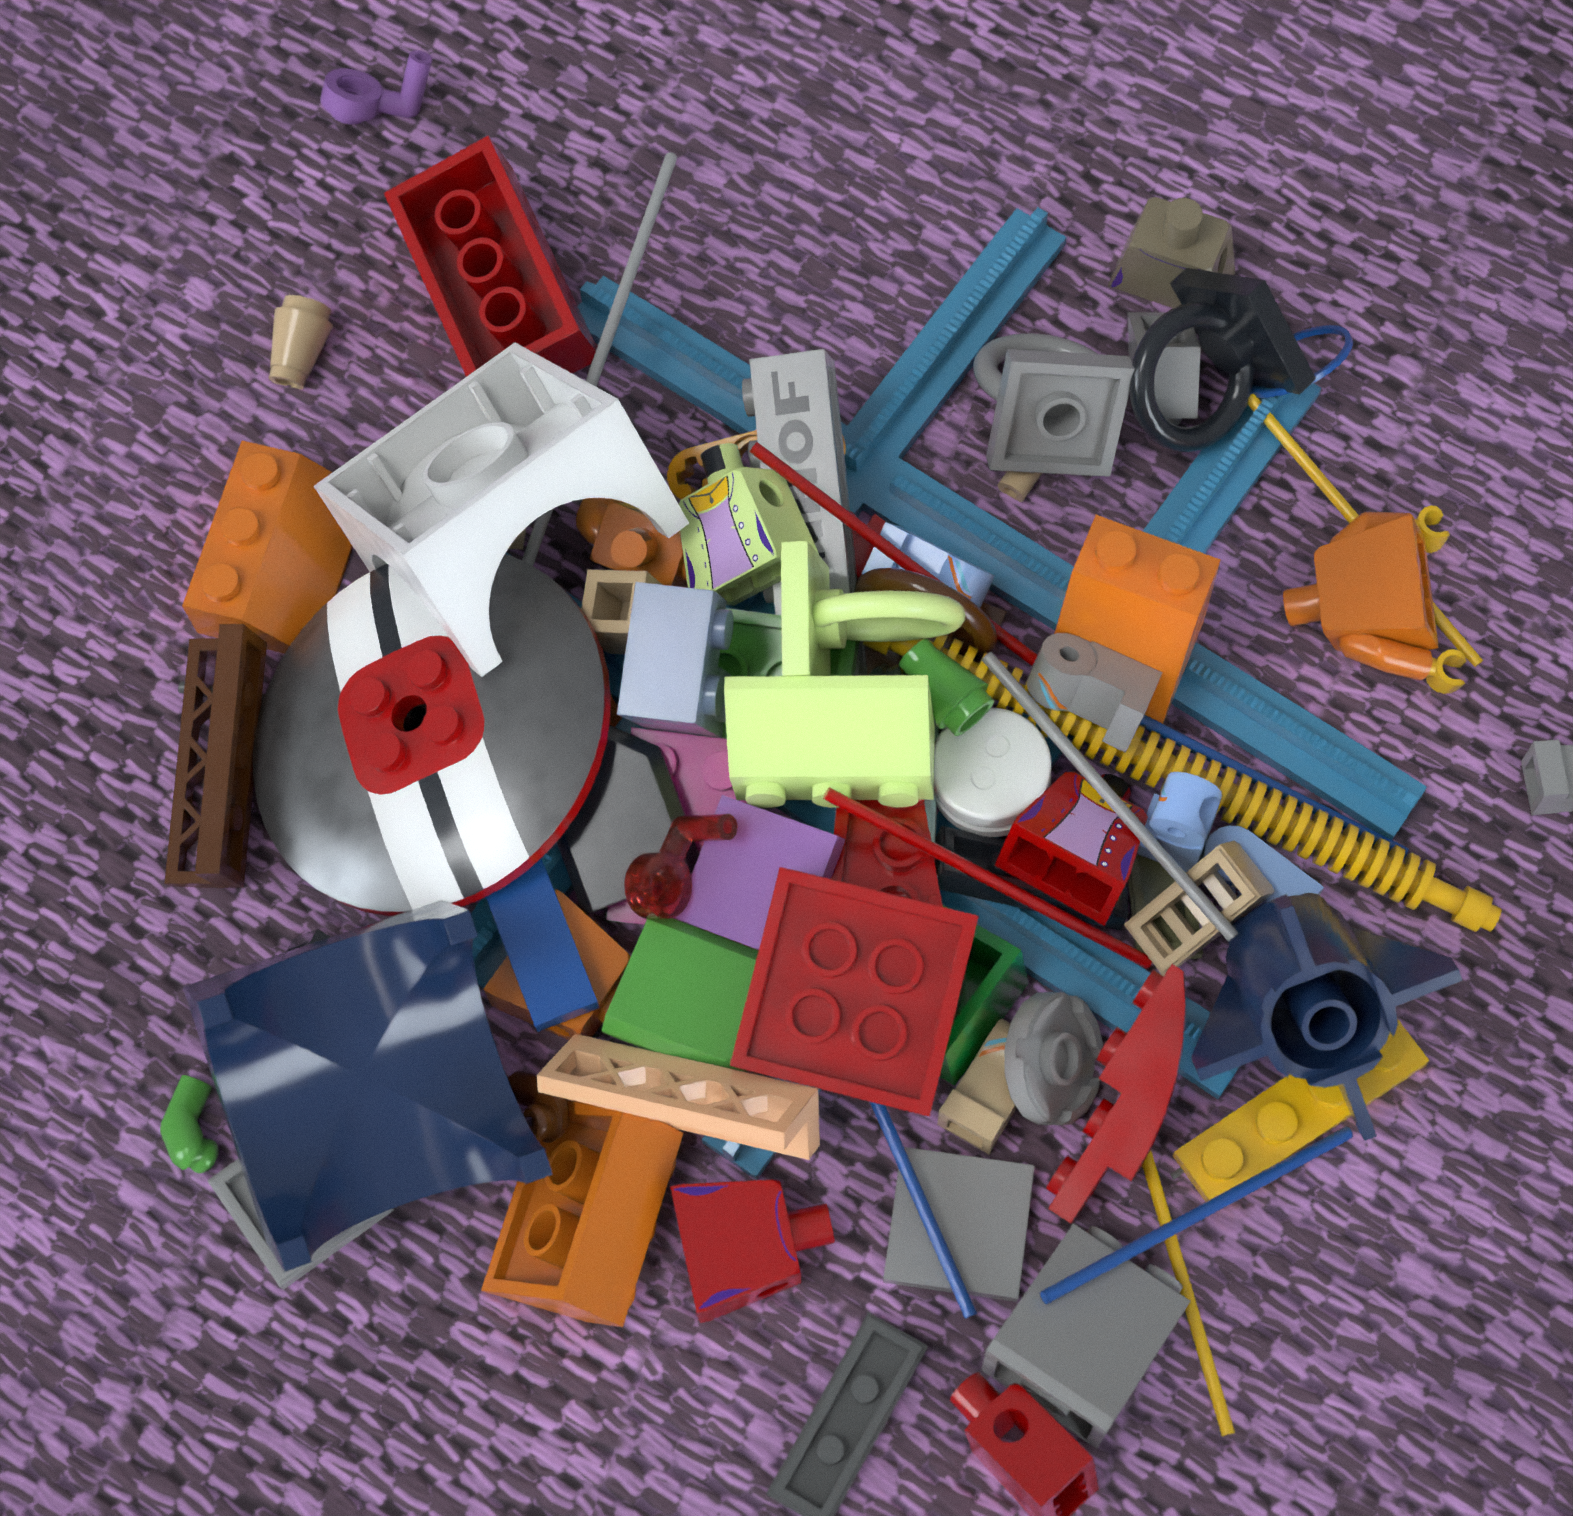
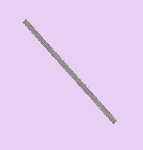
(1110, 797)

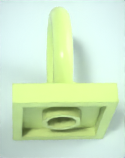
(826, 617)

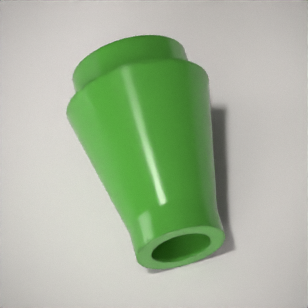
(956, 693)

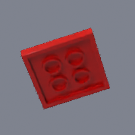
(854, 991)

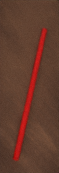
(871, 536)
(986, 877)

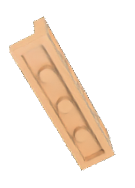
(687, 1094)

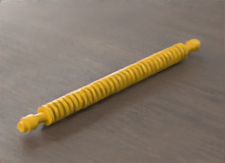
(1468, 906)

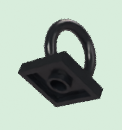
(1242, 337)

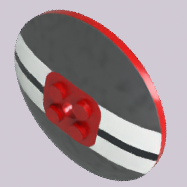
(469, 792)

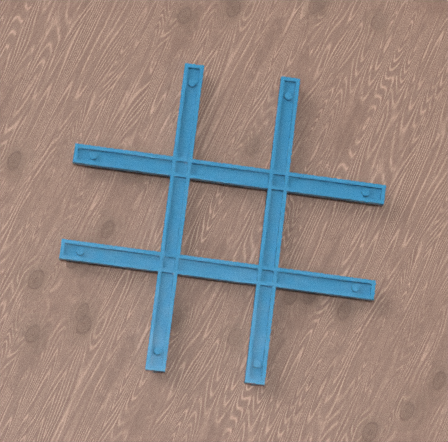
(1024, 576)

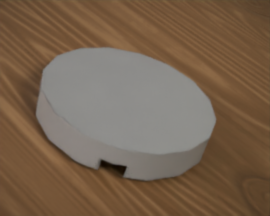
(1052, 1058)

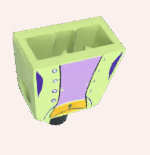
(738, 527)

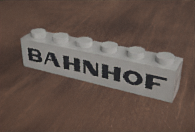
(801, 425)

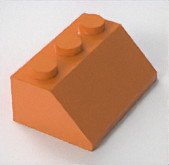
(269, 549)
(585, 1230)

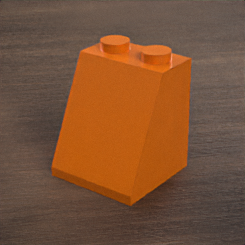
(1140, 601)

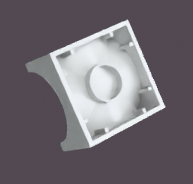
(477, 469)

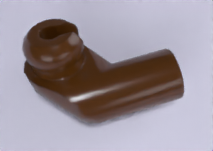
(547, 1111)

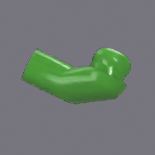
(181, 1128)

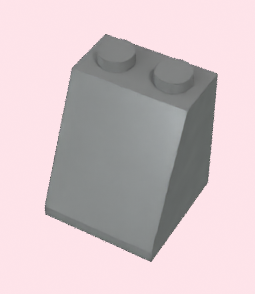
(1090, 1344)

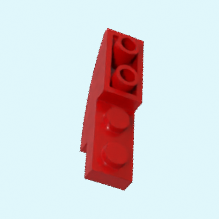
(1145, 1072)

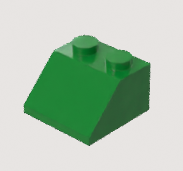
(989, 990)

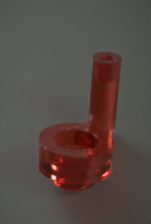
(660, 882)

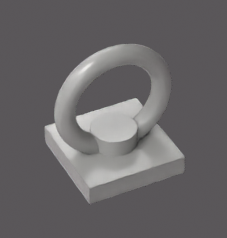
(1054, 404)

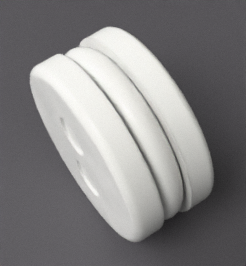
(990, 772)

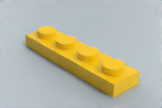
(1286, 1121)

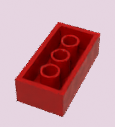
(488, 261)

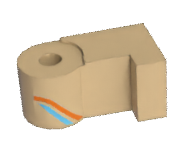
(981, 1100)

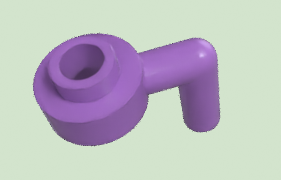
(358, 97)

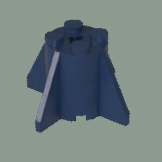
(1314, 997)

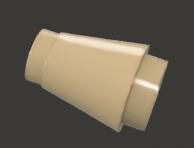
(297, 339)

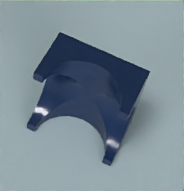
(361, 1077)

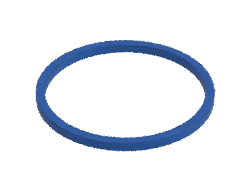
(1327, 329)

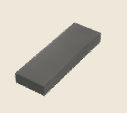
(847, 1419)

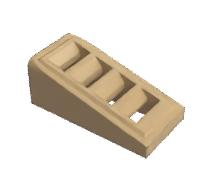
(1241, 872)

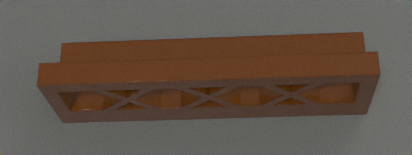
(225, 766)

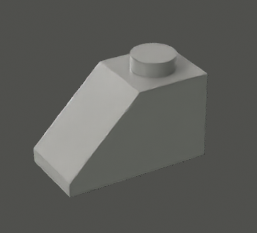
(1176, 371)

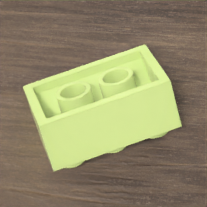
(830, 731)

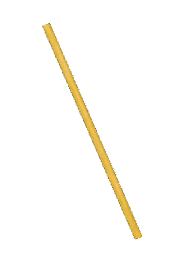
(1350, 514)
(1192, 1311)

